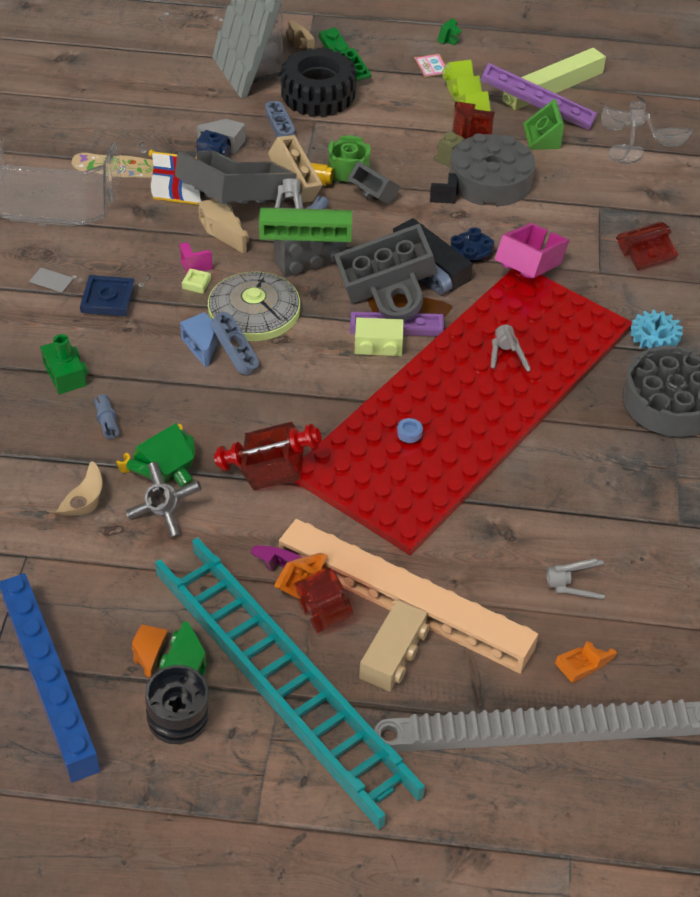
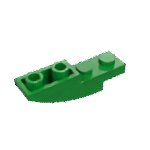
(333, 40)

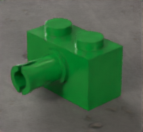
(64, 365)

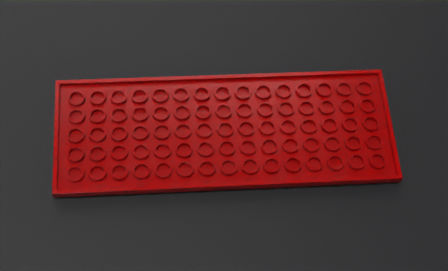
(466, 408)

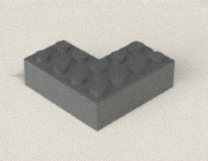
(230, 179)

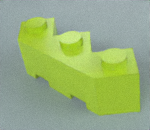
(464, 85)

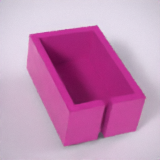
(523, 250)

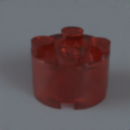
(323, 599)

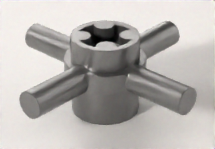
(155, 495)

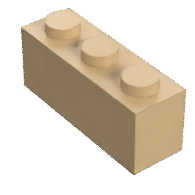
(290, 155)
(394, 646)

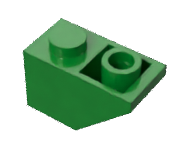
(185, 650)

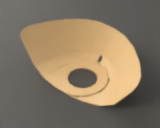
(89, 489)

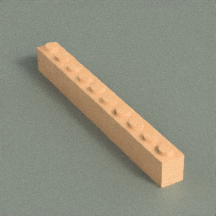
(385, 584)

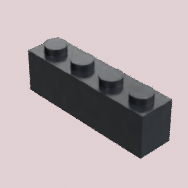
(445, 256)

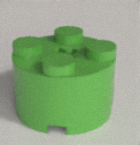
(345, 154)

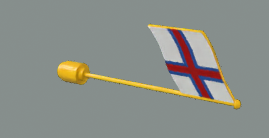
(170, 188)

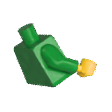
(170, 448)

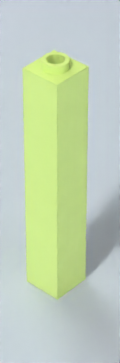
(562, 74)

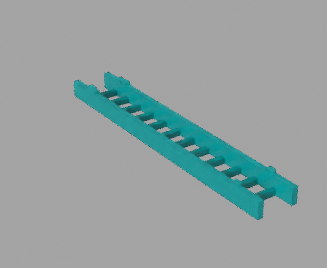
(346, 779)

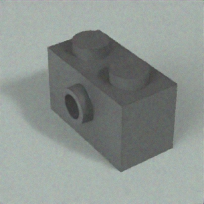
(373, 183)

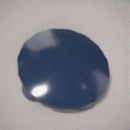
(473, 244)

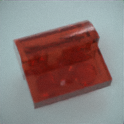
(471, 121)
(648, 245)

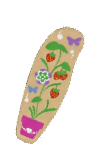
(129, 165)

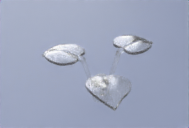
(637, 115)

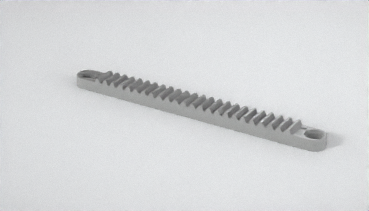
(542, 726)

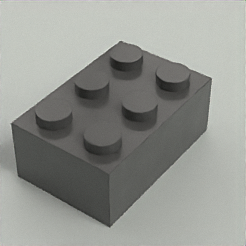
(301, 256)

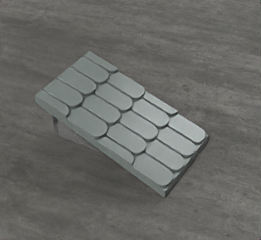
(250, 43)

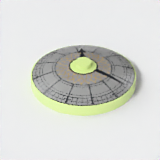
(258, 302)

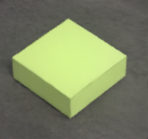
(196, 280)

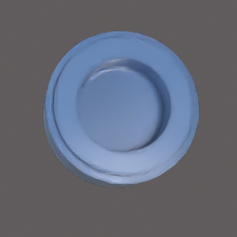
(409, 430)

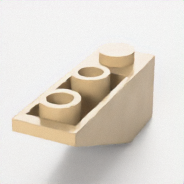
(222, 224)

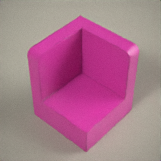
(199, 261)

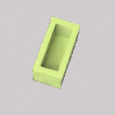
(379, 336)

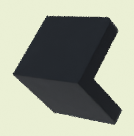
(444, 192)

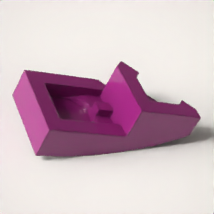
(273, 556)

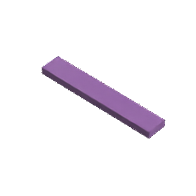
(537, 95)

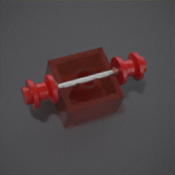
(270, 454)

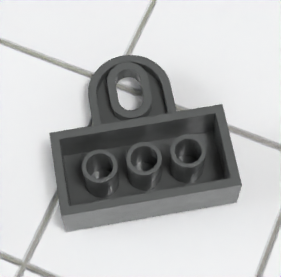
(388, 268)

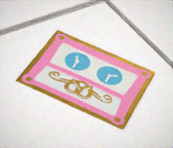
(430, 64)

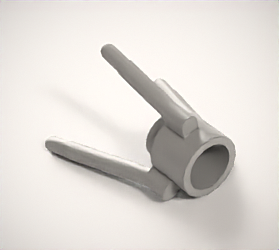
(291, 189)
(506, 340)
(560, 575)

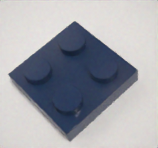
(107, 295)

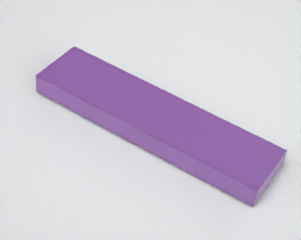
(417, 325)

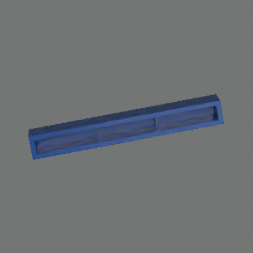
(49, 679)

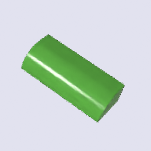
(305, 224)

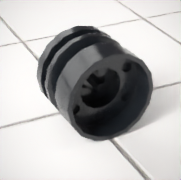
(176, 690)

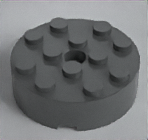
(492, 169)
(664, 391)

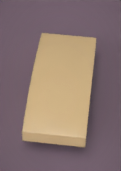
(299, 36)

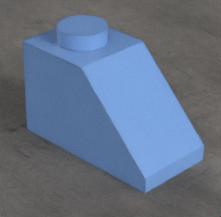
(199, 337)

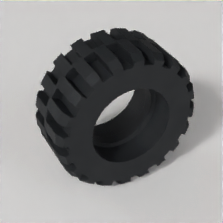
(318, 82)

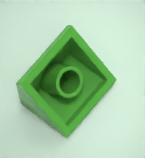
(545, 128)

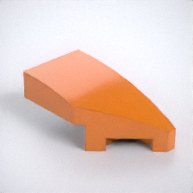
(297, 570)
(147, 647)
(583, 661)

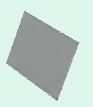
(51, 280)

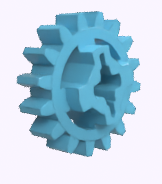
(656, 330)

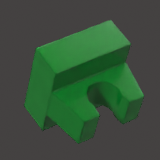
(448, 31)

